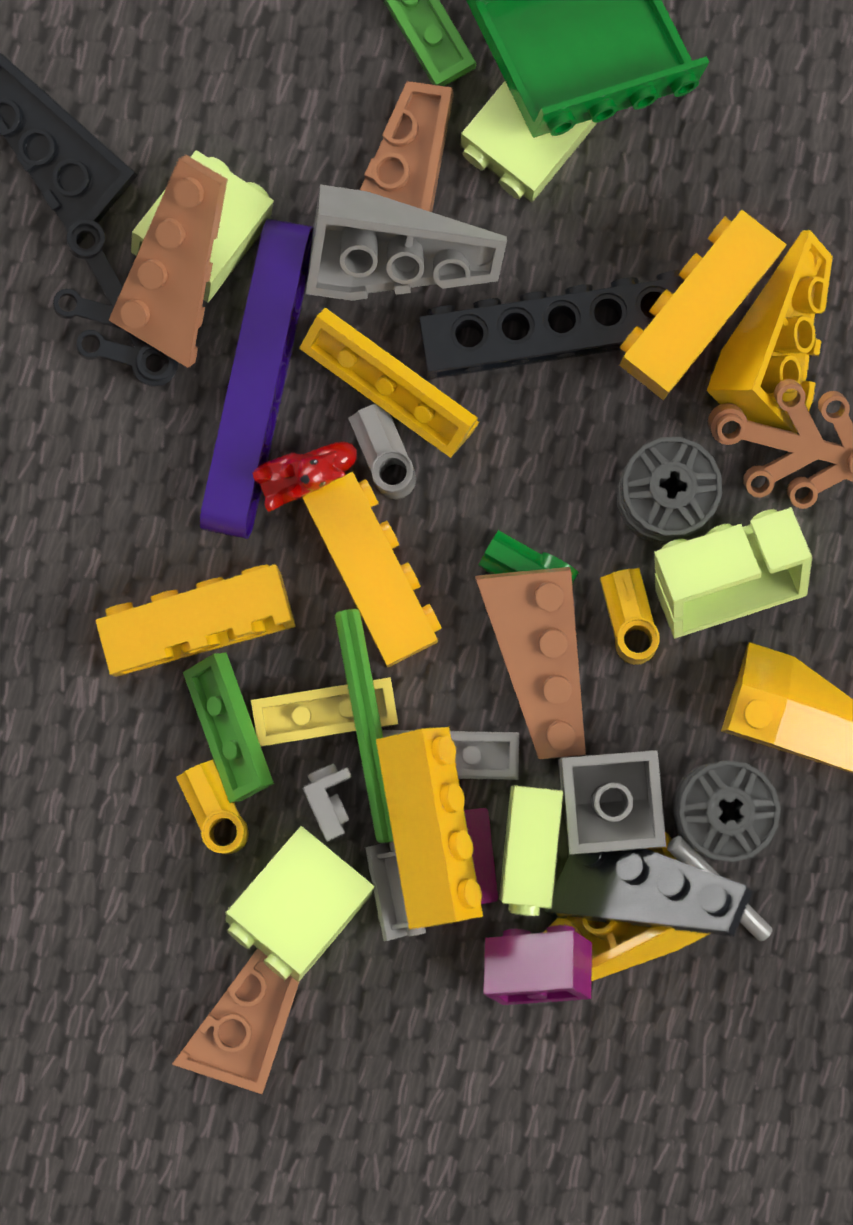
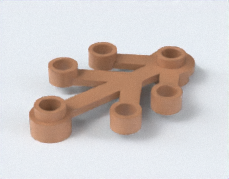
(802, 446)

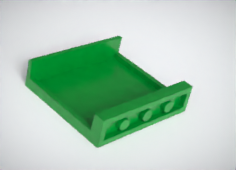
(585, 57)

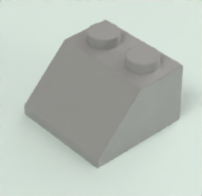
(612, 802)

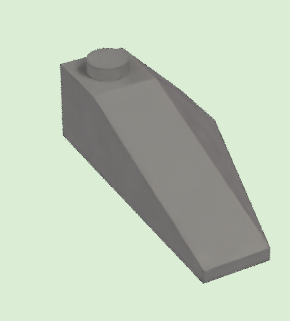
(385, 245)

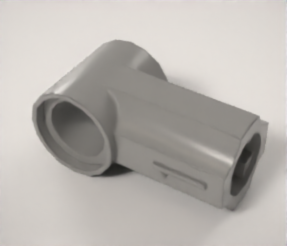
(382, 448)

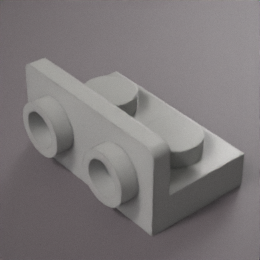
(327, 810)

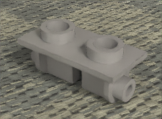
(388, 892)

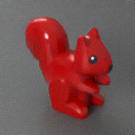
(300, 474)

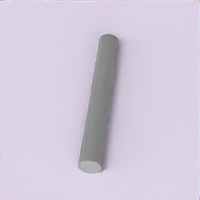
(751, 919)

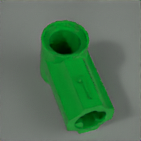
(510, 555)

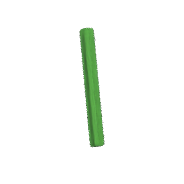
(365, 715)

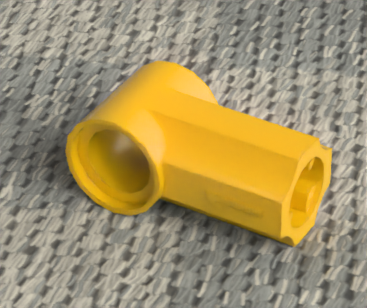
(629, 611)
(210, 805)

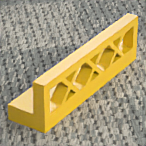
(388, 383)

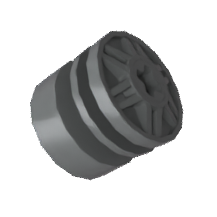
(646, 505)
(697, 811)

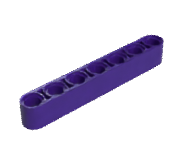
(257, 378)

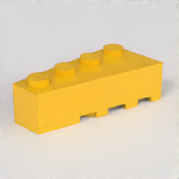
(195, 620)

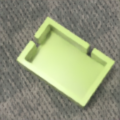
(732, 572)

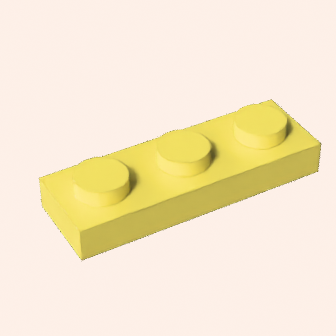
(315, 713)

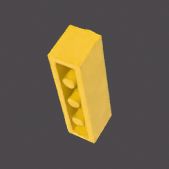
(701, 304)
(371, 570)
(429, 827)

